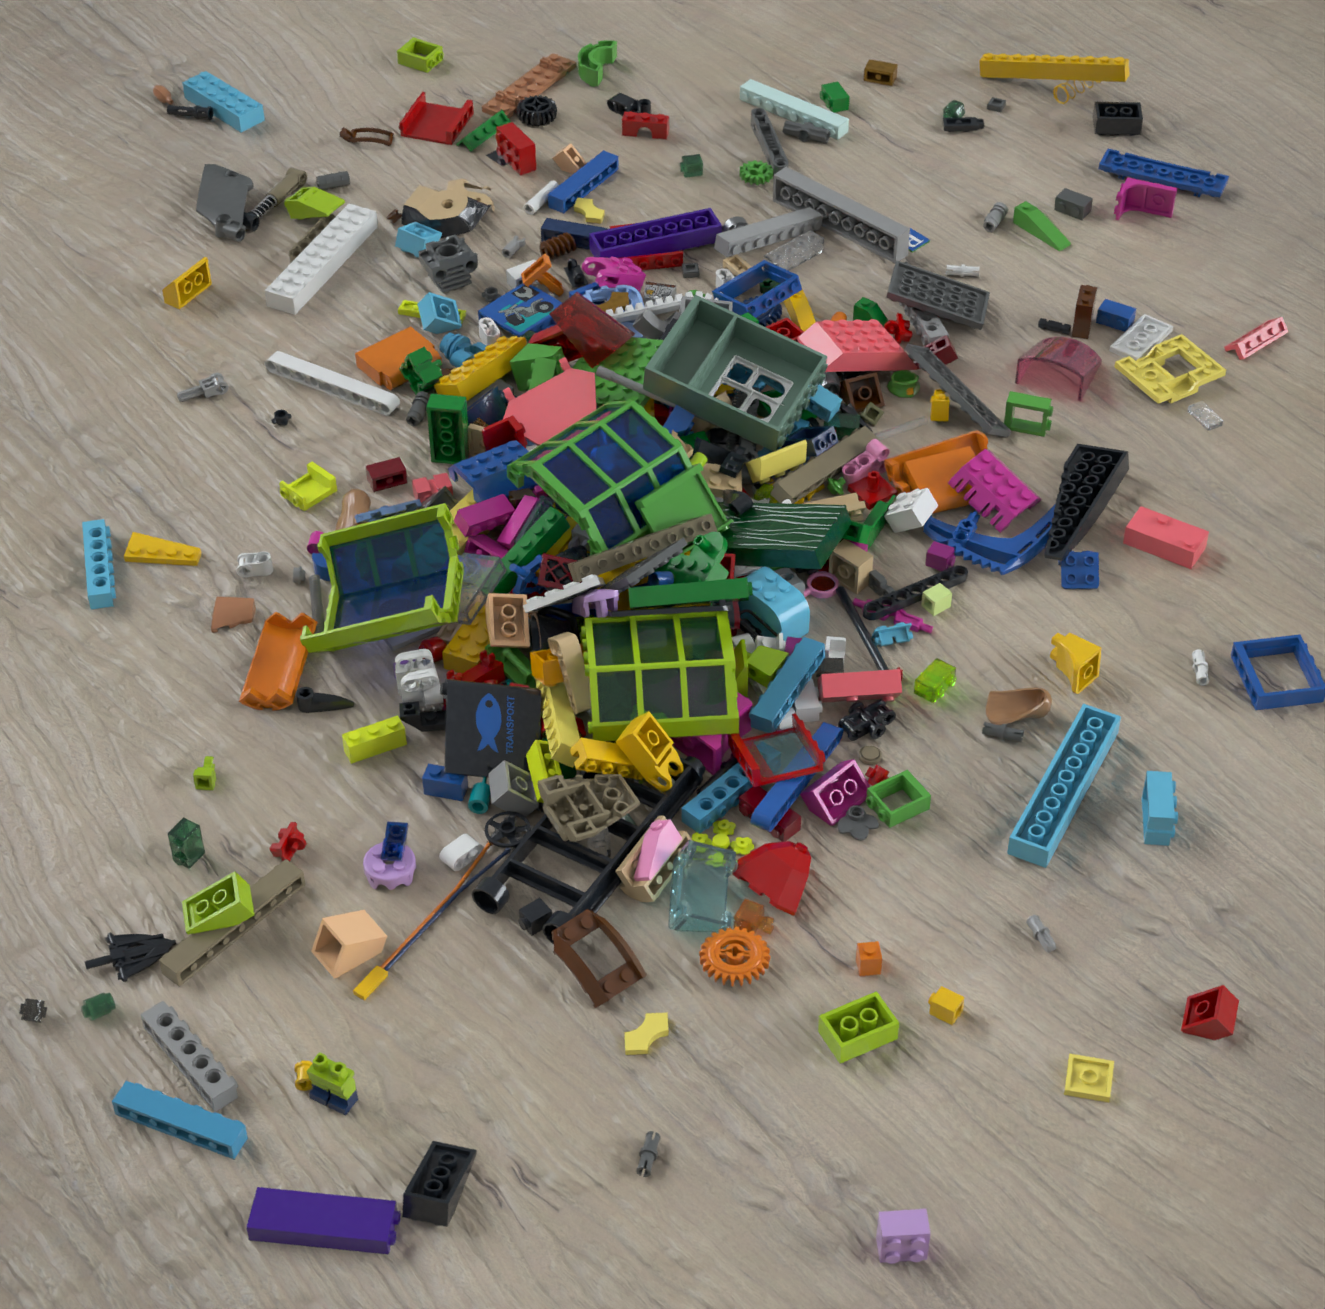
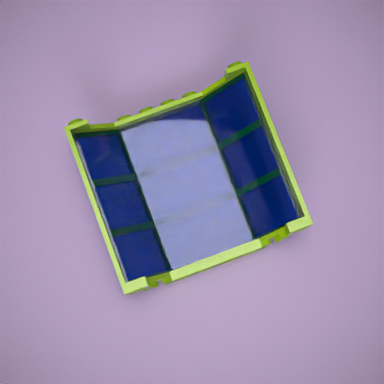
(389, 579)

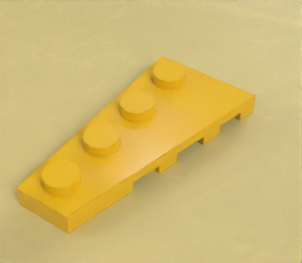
(160, 551)

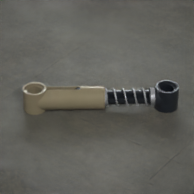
(274, 197)

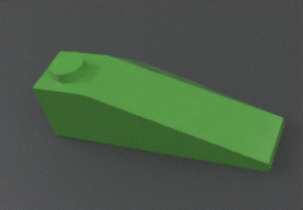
(1039, 225)

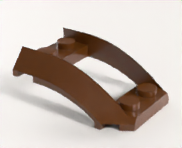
(610, 984)

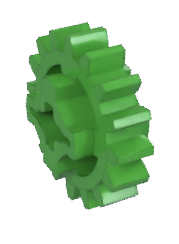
(756, 172)

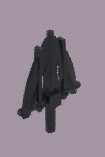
(121, 956)

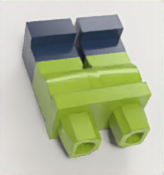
(332, 1084)

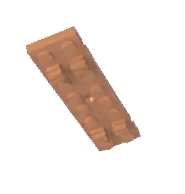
(530, 84)

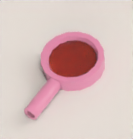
(821, 585)

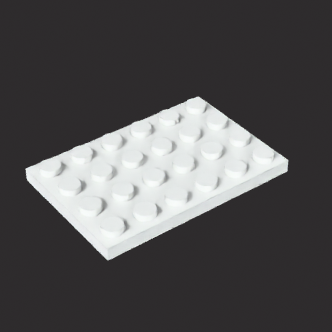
(556, 596)

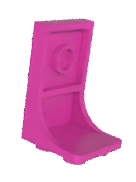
(1145, 197)

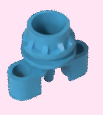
(459, 348)

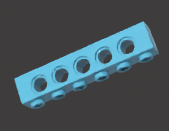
(98, 564)

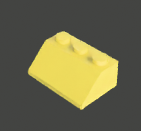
(777, 462)

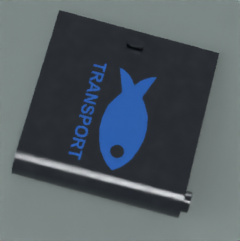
(488, 726)

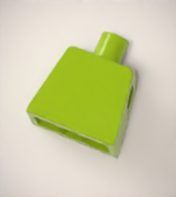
(765, 663)

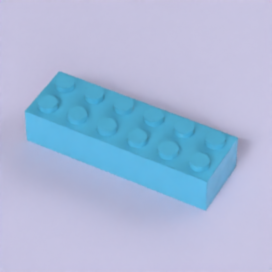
(227, 102)

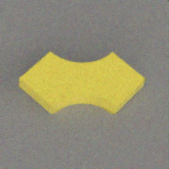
(586, 208)
(640, 1039)

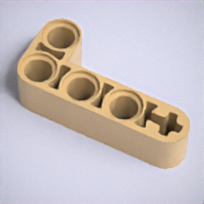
(573, 670)

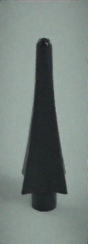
(849, 409)

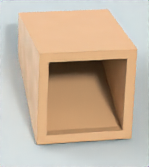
(347, 941)

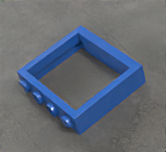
(788, 286)
(1273, 646)

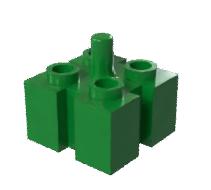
(421, 370)

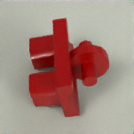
(899, 329)
(290, 841)

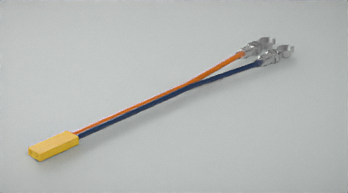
(379, 973)

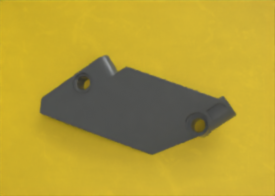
(223, 200)

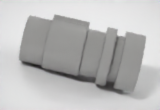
(995, 216)

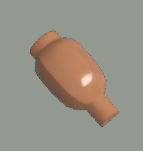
(162, 94)

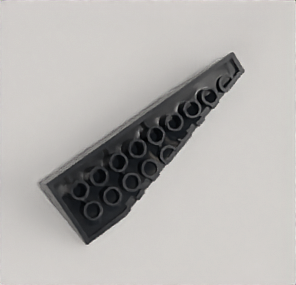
(1085, 489)

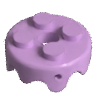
(388, 874)

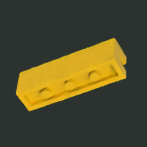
(603, 758)

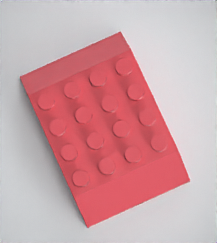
(856, 346)

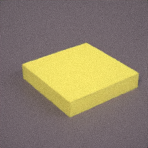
(1089, 1078)

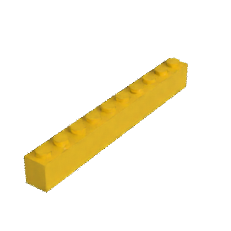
(1054, 67)

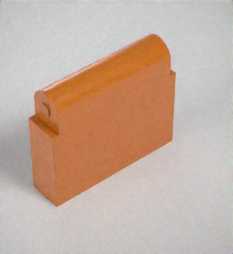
(385, 357)
(935, 473)

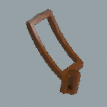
(350, 136)

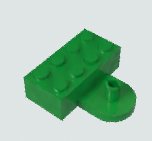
(702, 563)

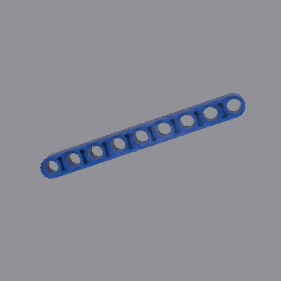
(785, 792)

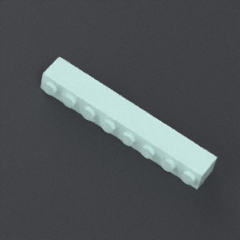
(793, 108)

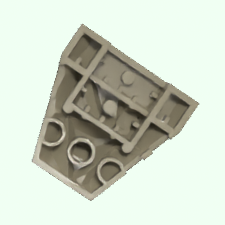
(585, 806)

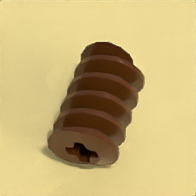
(558, 245)

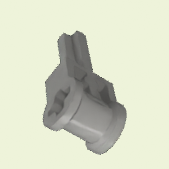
(207, 386)

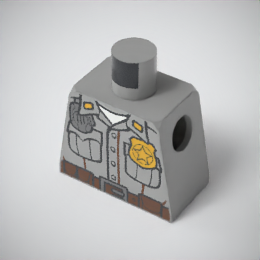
(658, 290)

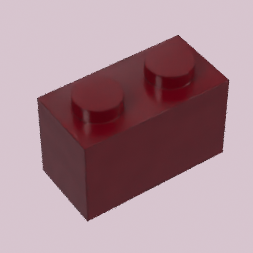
(386, 474)

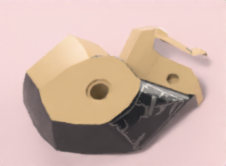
(448, 210)

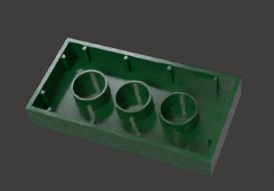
(785, 534)

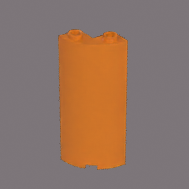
(894, 465)
(277, 663)

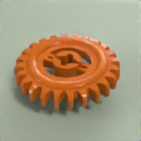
(734, 955)

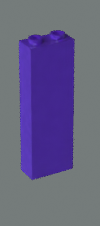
(323, 1220)

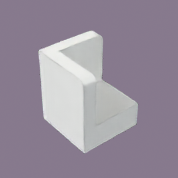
(835, 647)

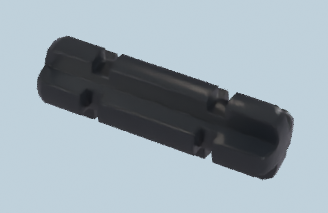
(1054, 326)

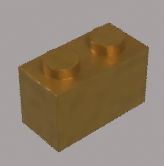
(880, 72)

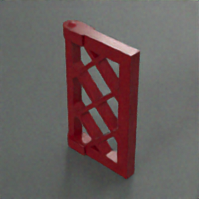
(554, 585)

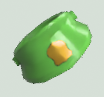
(904, 384)

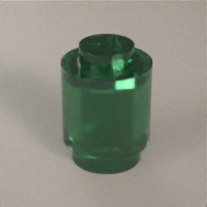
(98, 1006)

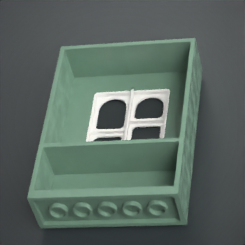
(703, 351)

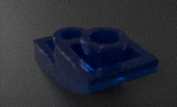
(394, 841)

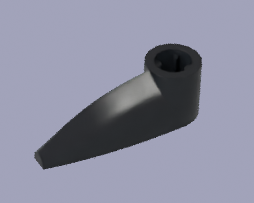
(737, 501)
(320, 702)

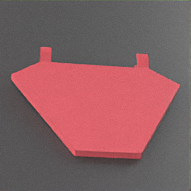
(554, 403)

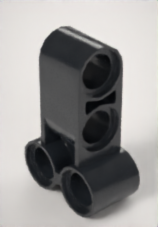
(622, 103)

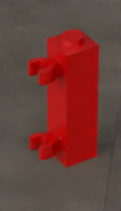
(486, 670)

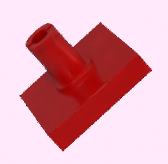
(872, 489)

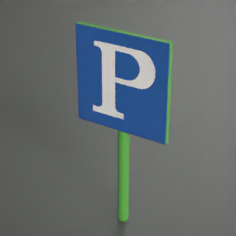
(916, 240)

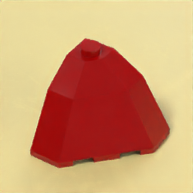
(778, 872)

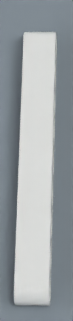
(332, 383)

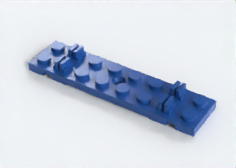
(1163, 173)

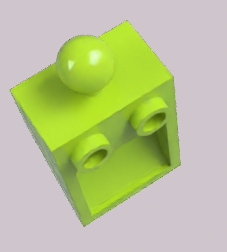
(311, 203)

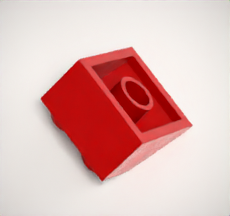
(1210, 1014)

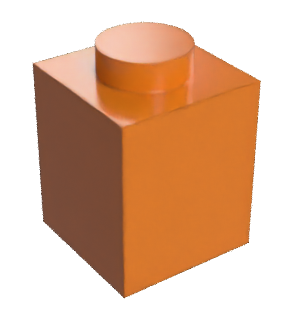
(869, 958)

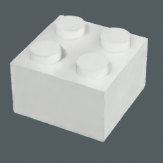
(911, 510)

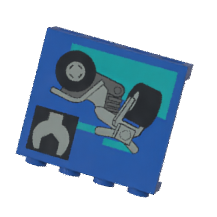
(522, 310)

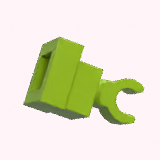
(205, 776)

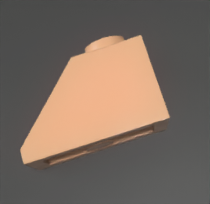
(569, 159)

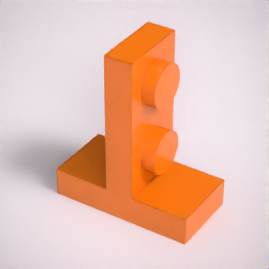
(538, 272)

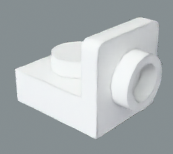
(775, 643)

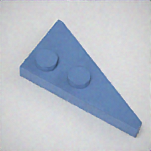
(385, 511)

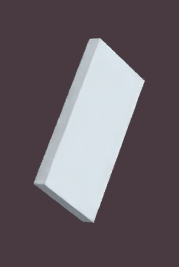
(1141, 337)

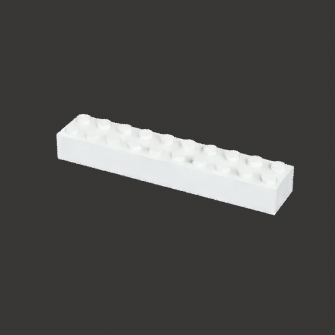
(321, 259)

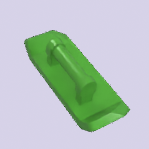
(516, 664)

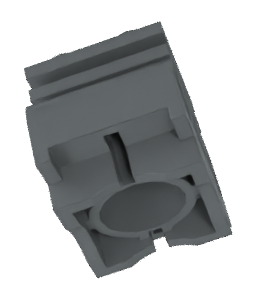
(449, 262)

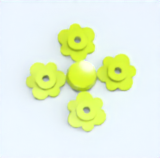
(721, 839)

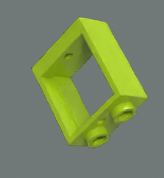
(407, 55)

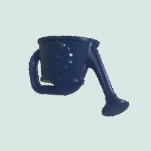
(488, 407)

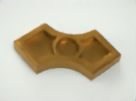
(617, 299)

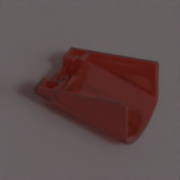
(590, 329)

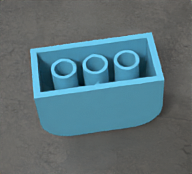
(776, 604)

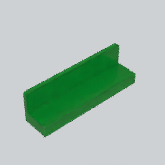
(484, 131)
(877, 520)

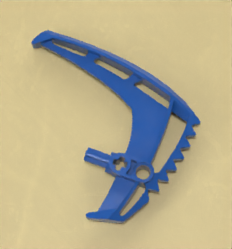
(981, 548)

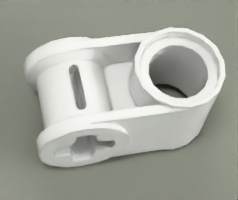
(256, 564)

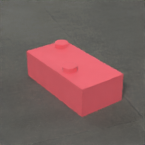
(1165, 537)
(860, 686)

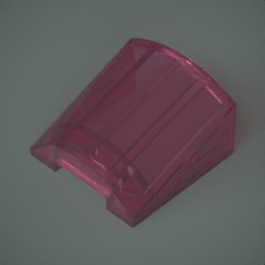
(1065, 353)

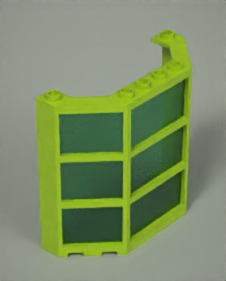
(664, 665)

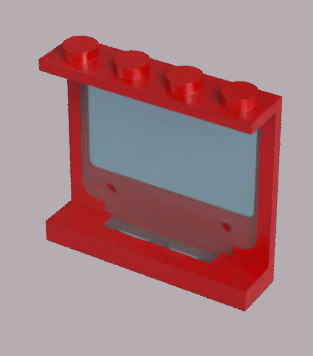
(778, 754)

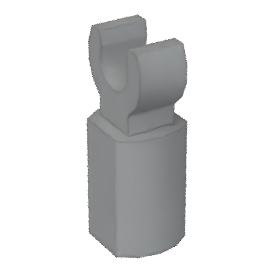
(513, 246)

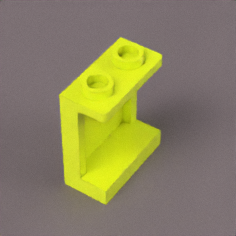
(309, 488)

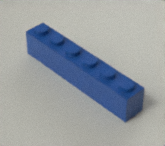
(583, 181)

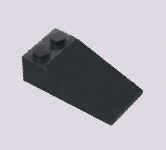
(438, 1184)

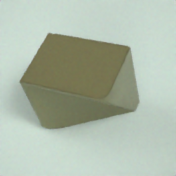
(871, 414)

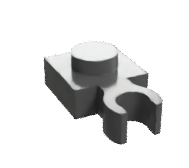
(879, 583)

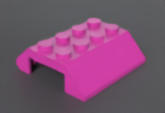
(994, 486)

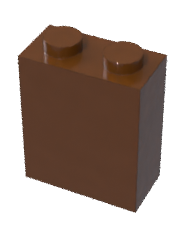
(1084, 311)

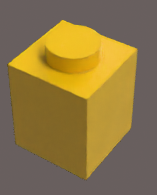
(946, 1005)

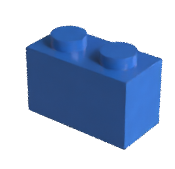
(1116, 315)
(444, 785)

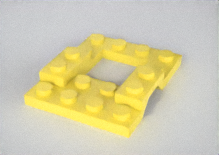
(1159, 383)

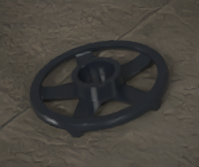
(507, 829)

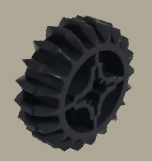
(537, 110)

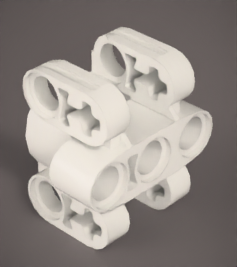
(418, 680)

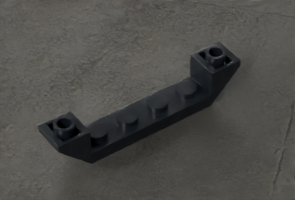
(424, 721)

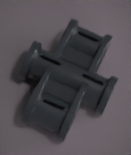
(867, 720)

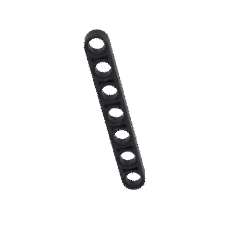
(911, 598)

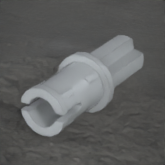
(1041, 933)

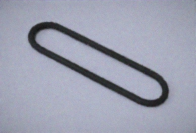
(749, 611)

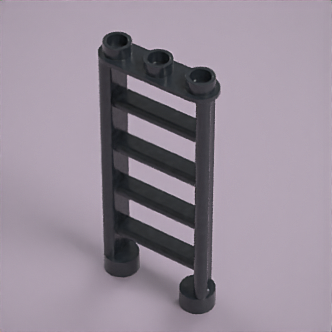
(492, 894)

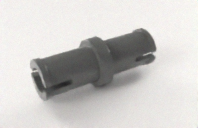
(1003, 731)
(648, 1154)

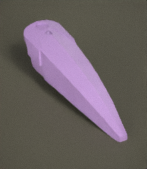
(596, 598)

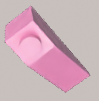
(656, 848)

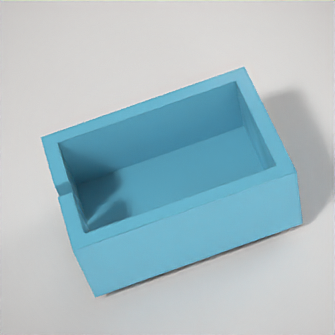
(1158, 808)

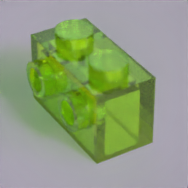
(935, 680)

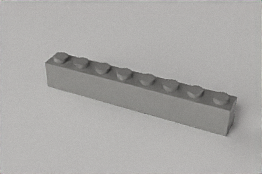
(768, 232)

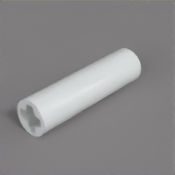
(540, 198)

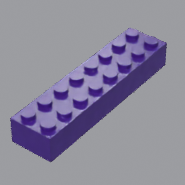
(657, 235)

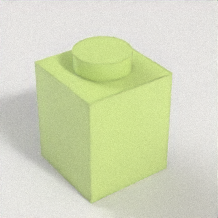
(936, 599)

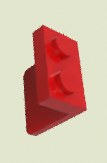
(503, 432)

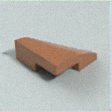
(232, 612)

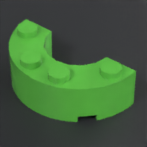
(592, 59)

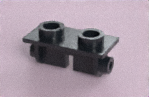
(575, 274)
(719, 436)

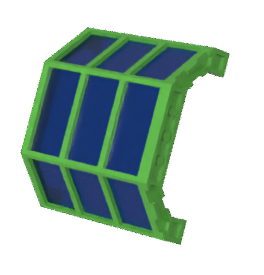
(603, 468)

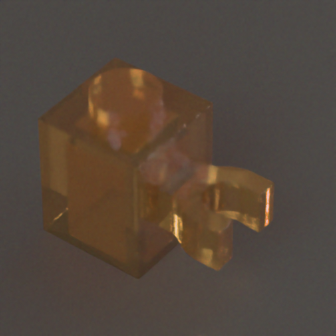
(751, 916)

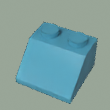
(414, 237)
(439, 314)

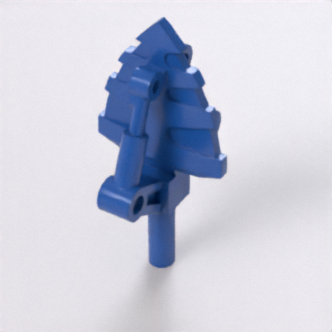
(526, 575)

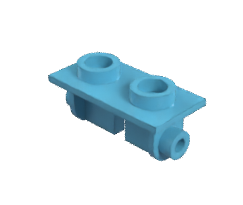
(883, 634)

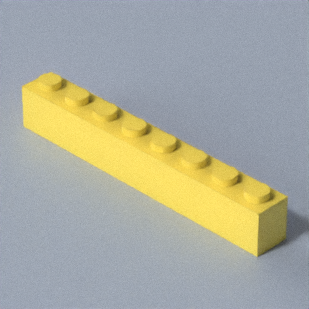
(558, 722)

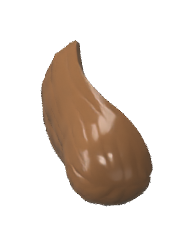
(353, 503)
(1017, 704)

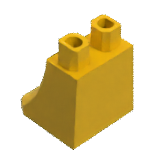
(1076, 659)

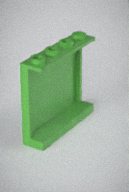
(679, 501)

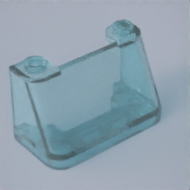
(701, 888)

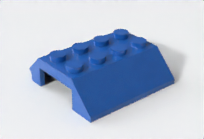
(488, 471)

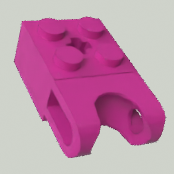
(614, 272)

